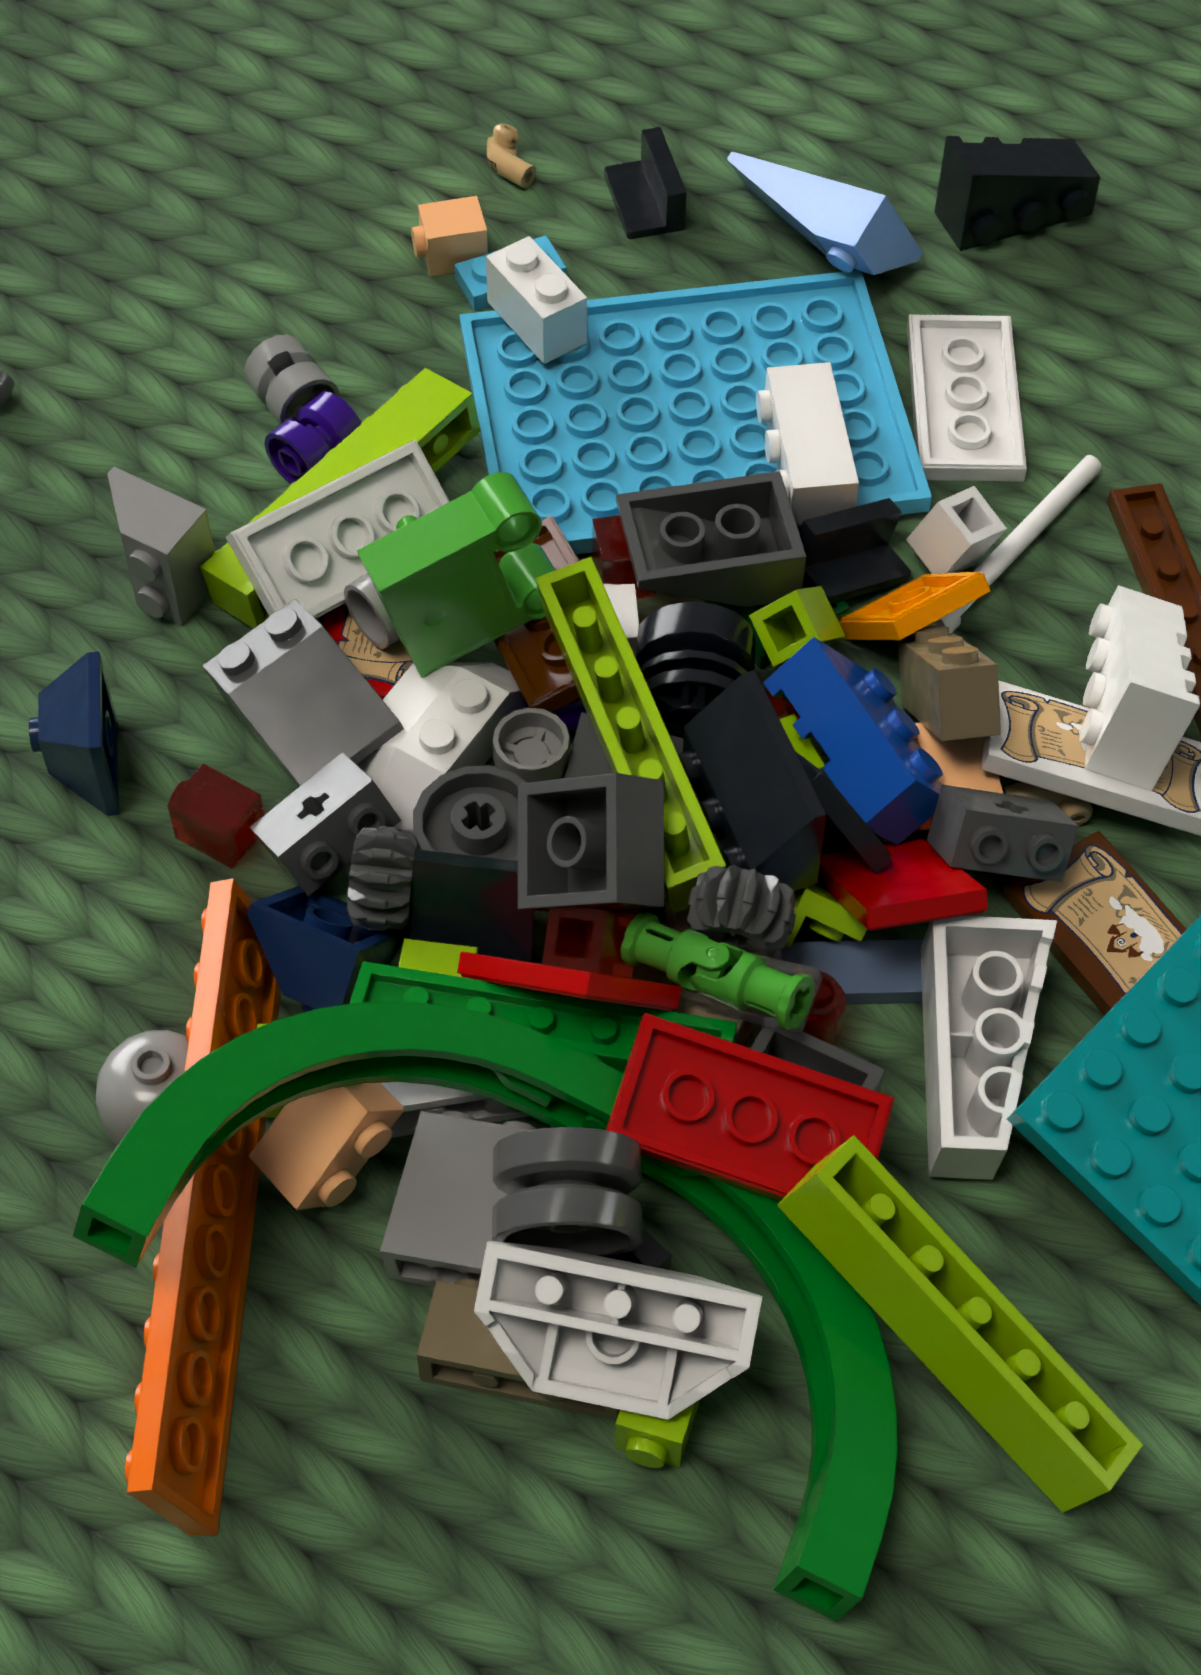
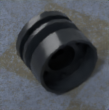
(691, 657)

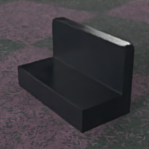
(648, 191)
(852, 552)

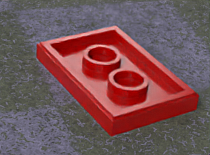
(906, 892)
(569, 981)

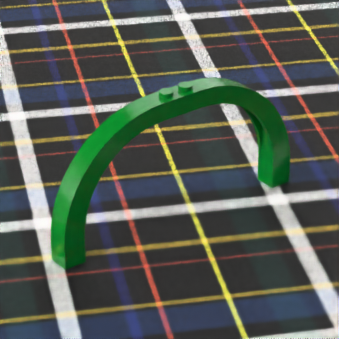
(563, 1087)

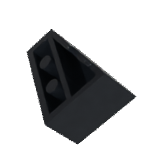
(1012, 189)

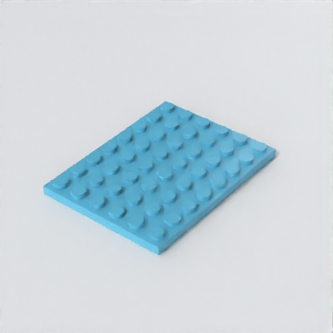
(673, 392)

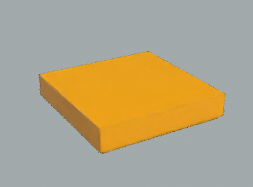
(914, 606)

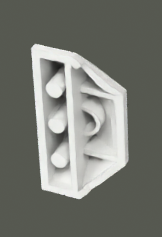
(446, 726)
(614, 1327)

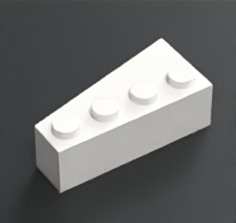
(1137, 688)
(977, 1029)

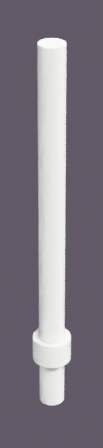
(1029, 530)

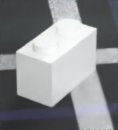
(536, 299)

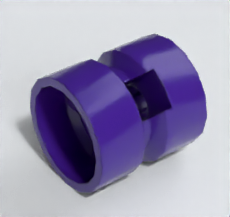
(307, 438)

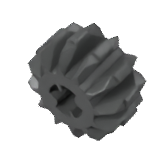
(381, 878)
(742, 909)

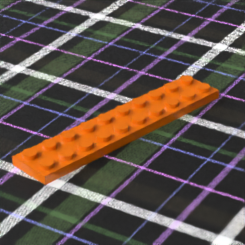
(203, 1253)

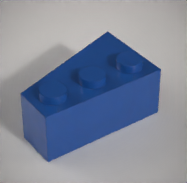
(864, 737)

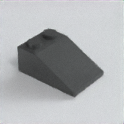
(715, 540)
(301, 694)

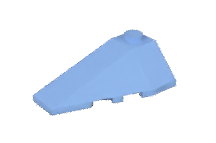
(841, 220)

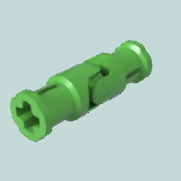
(718, 970)

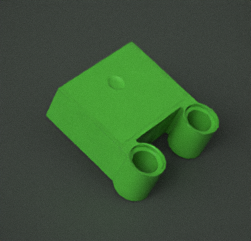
(443, 574)

